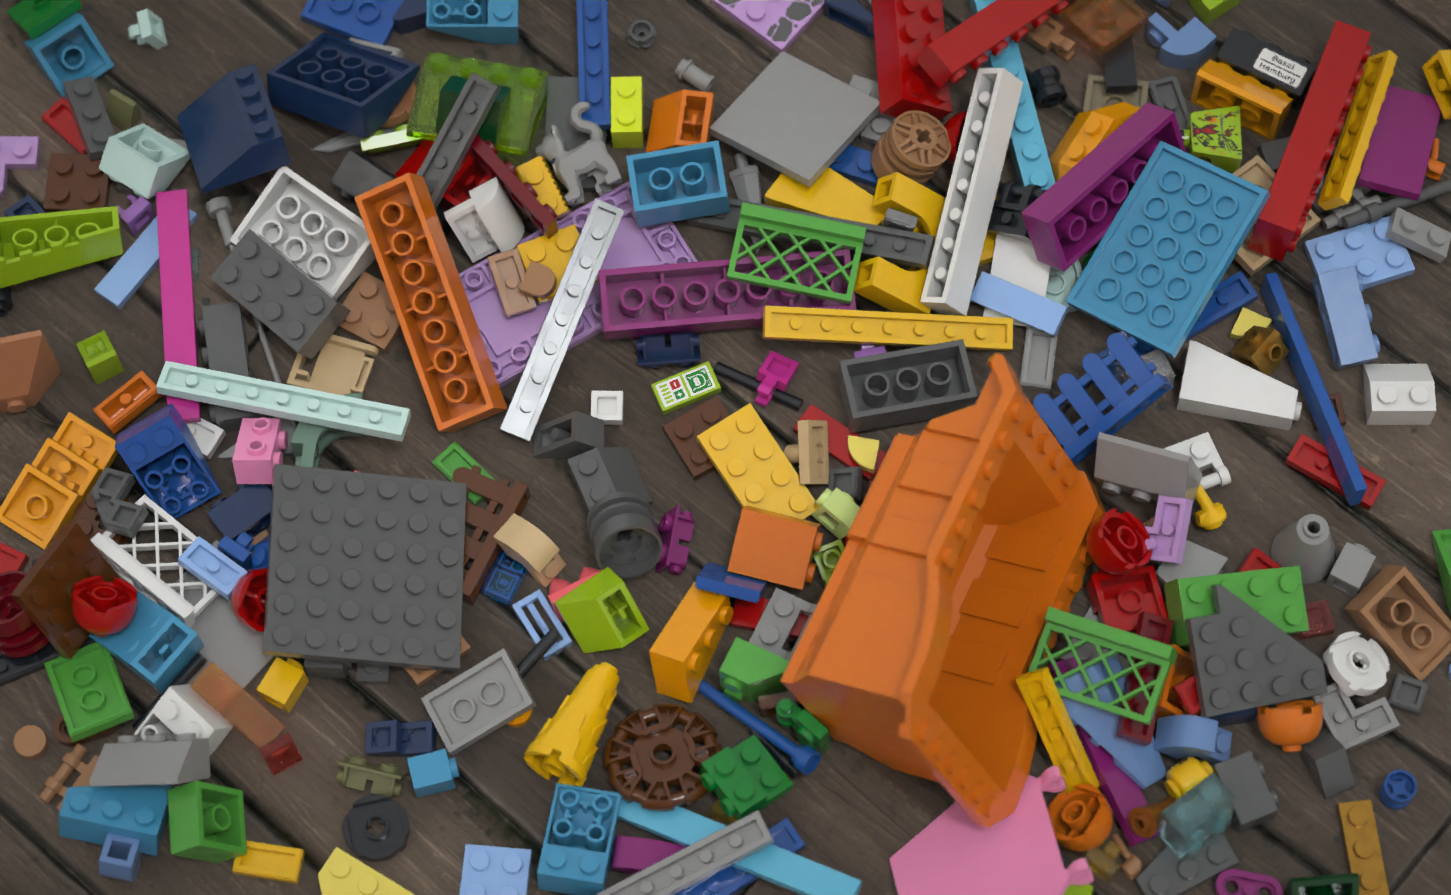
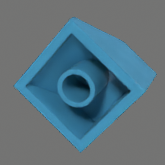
(69, 52)

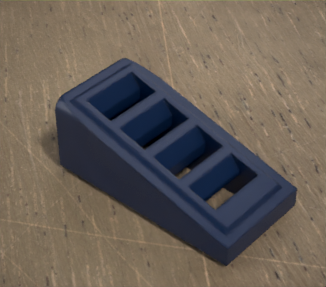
(851, 15)

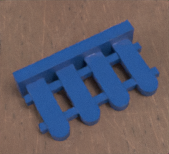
(1125, 406)

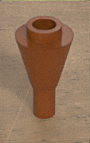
(1146, 819)

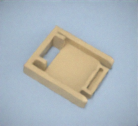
(339, 367)

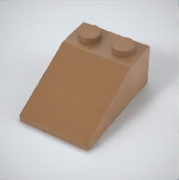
(1403, 620)

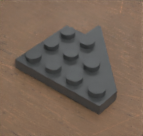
(1247, 659)

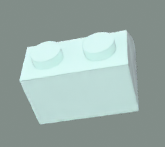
(143, 160)

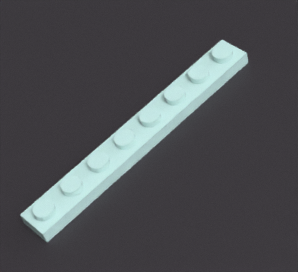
(284, 401)

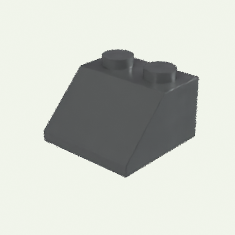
(604, 473)

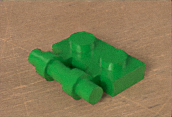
(808, 728)

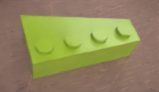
(56, 242)

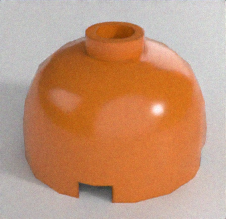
(1291, 723)
(1081, 818)

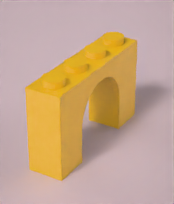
(882, 280)

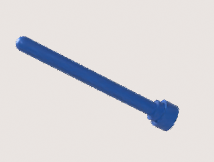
(804, 757)

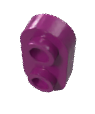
(1247, 883)

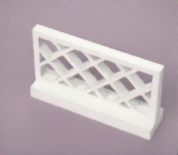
(140, 574)

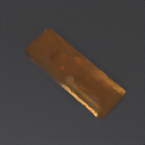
(237, 706)

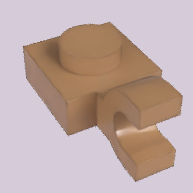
(1051, 36)

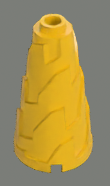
(570, 738)

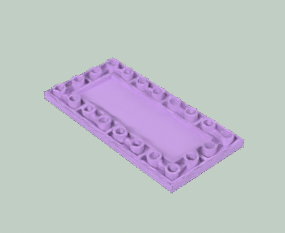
(513, 338)

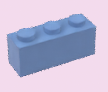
(1346, 318)

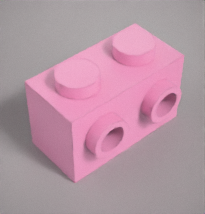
(258, 450)

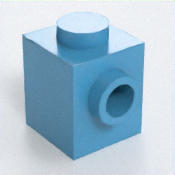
(433, 772)

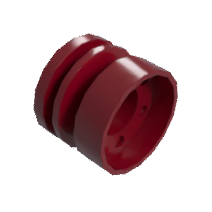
(17, 631)

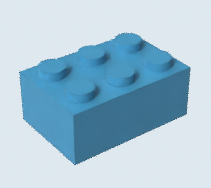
(678, 183)

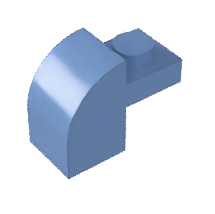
(1183, 47)
(1192, 736)
(120, 858)

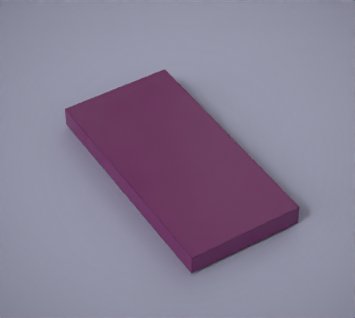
(1400, 143)

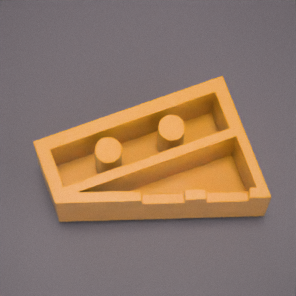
(689, 643)

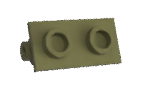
(359, 771)

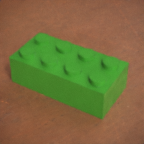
(1271, 592)

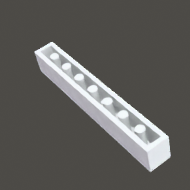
(972, 192)

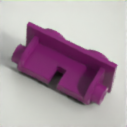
(675, 528)

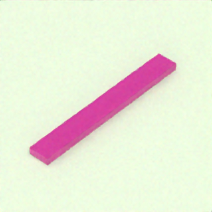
(177, 289)

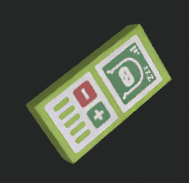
(686, 388)

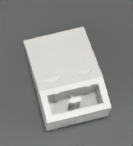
(185, 712)

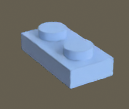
(211, 567)

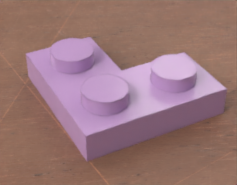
(17, 153)
(1169, 530)

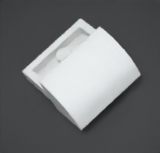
(486, 221)

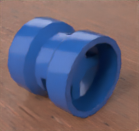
(1401, 784)

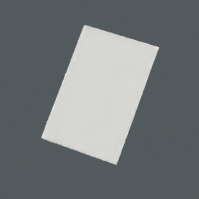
(1017, 263)

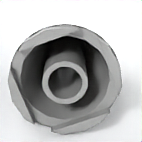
(1306, 545)

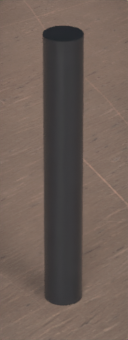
(752, 383)
(537, 652)
(183, 677)

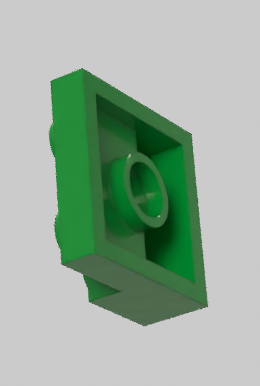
(744, 778)

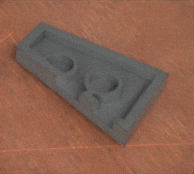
(1177, 875)

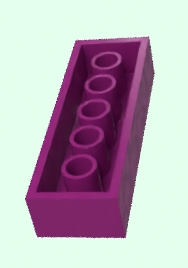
(1088, 197)

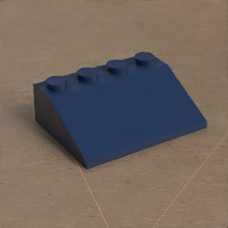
(341, 84)
(233, 131)

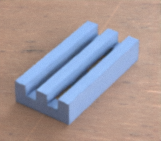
(528, 602)

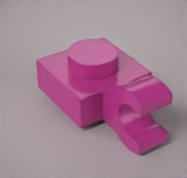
(774, 373)

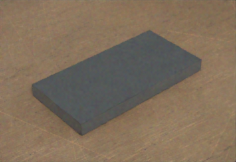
(561, 97)

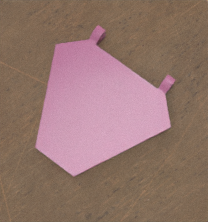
(1005, 859)

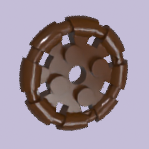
(660, 774)

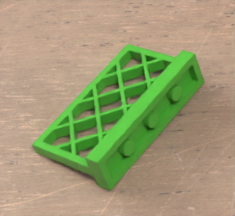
(801, 227)
(1118, 642)

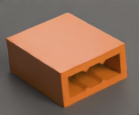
(775, 547)

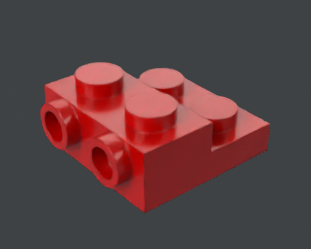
(1123, 597)

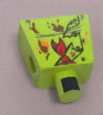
(1215, 137)

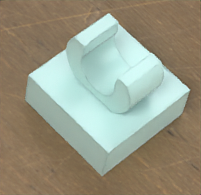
(149, 30)

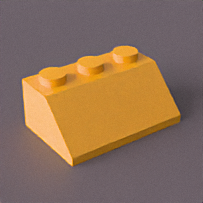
(1261, 107)

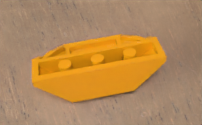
(1087, 133)

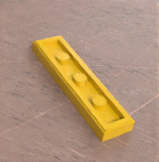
(1056, 728)

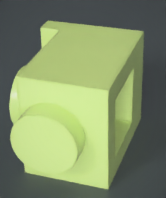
(836, 511)

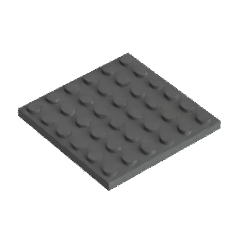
(365, 568)

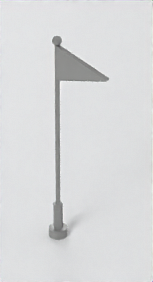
(220, 209)

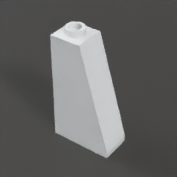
(1233, 391)

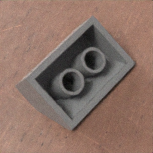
(1144, 470)
(152, 761)

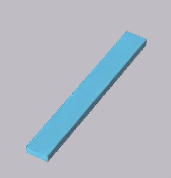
(768, 863)

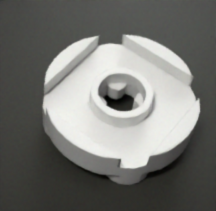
(1346, 674)

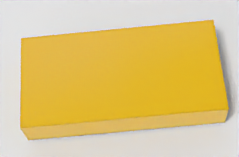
(270, 862)

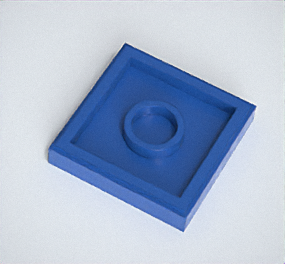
(719, 580)

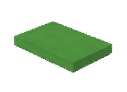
(89, 691)

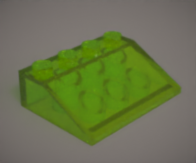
(522, 112)

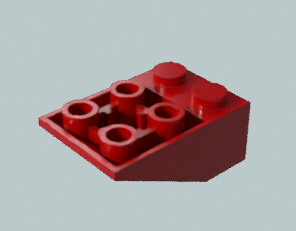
(468, 176)

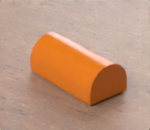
(127, 402)

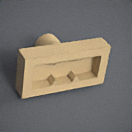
(811, 452)

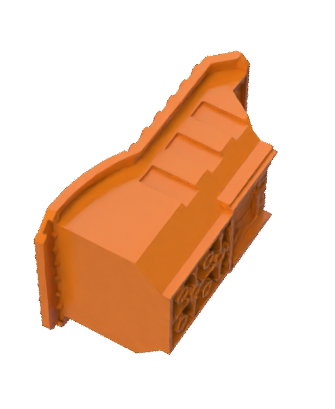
(949, 598)

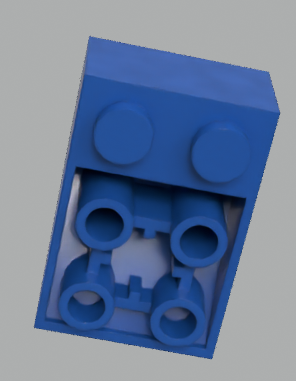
(168, 462)

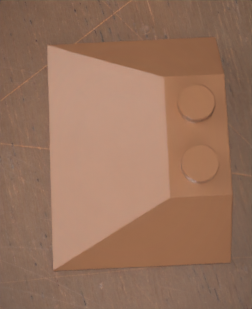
(25, 370)

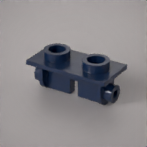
(654, 353)

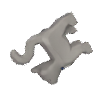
(581, 162)

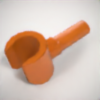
(1434, 167)

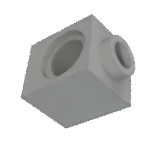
(1351, 569)

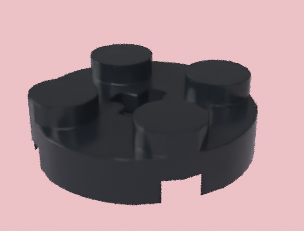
(392, 838)

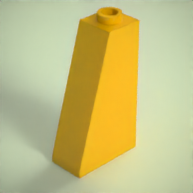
(828, 196)

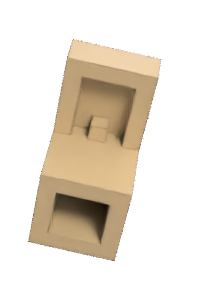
(531, 548)

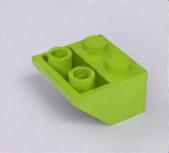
(602, 613)

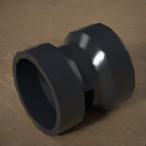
(1048, 87)

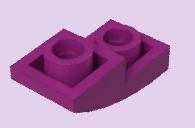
(637, 853)

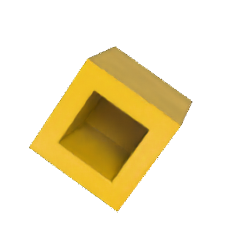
(283, 684)

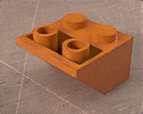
(680, 120)

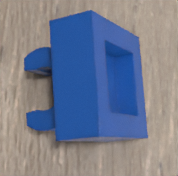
(238, 550)

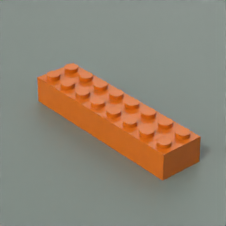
(430, 303)

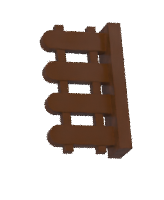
(485, 521)

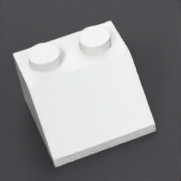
(1398, 394)

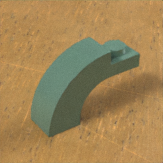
(311, 440)

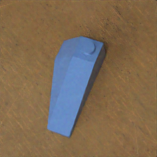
(1136, 761)

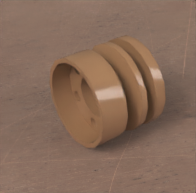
(912, 146)

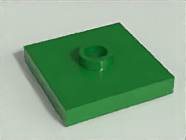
(41, 15)

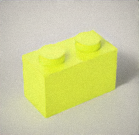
(627, 112)

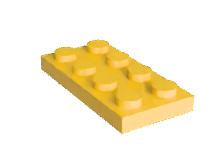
(755, 465)

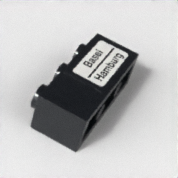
(1267, 64)

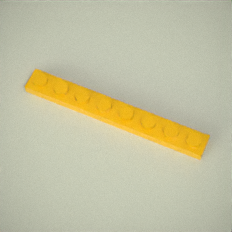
(885, 328)

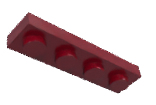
(522, 194)
(1156, 629)

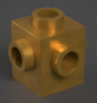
(1261, 349)

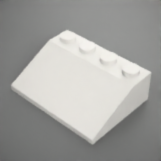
(310, 231)

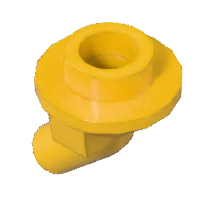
(1211, 515)

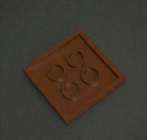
(50, 583)

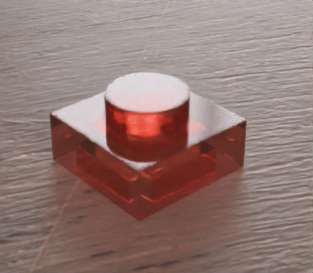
(1319, 620)
(281, 753)

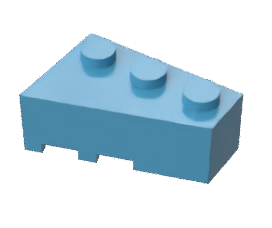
(119, 810)

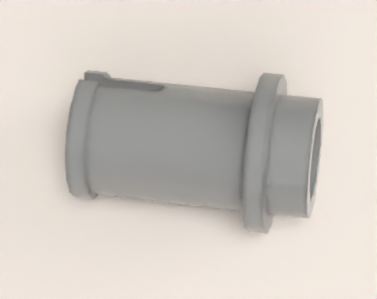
(694, 75)

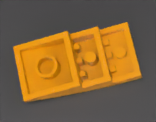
(57, 480)

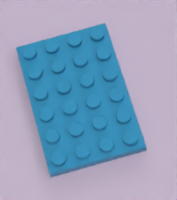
(1168, 248)

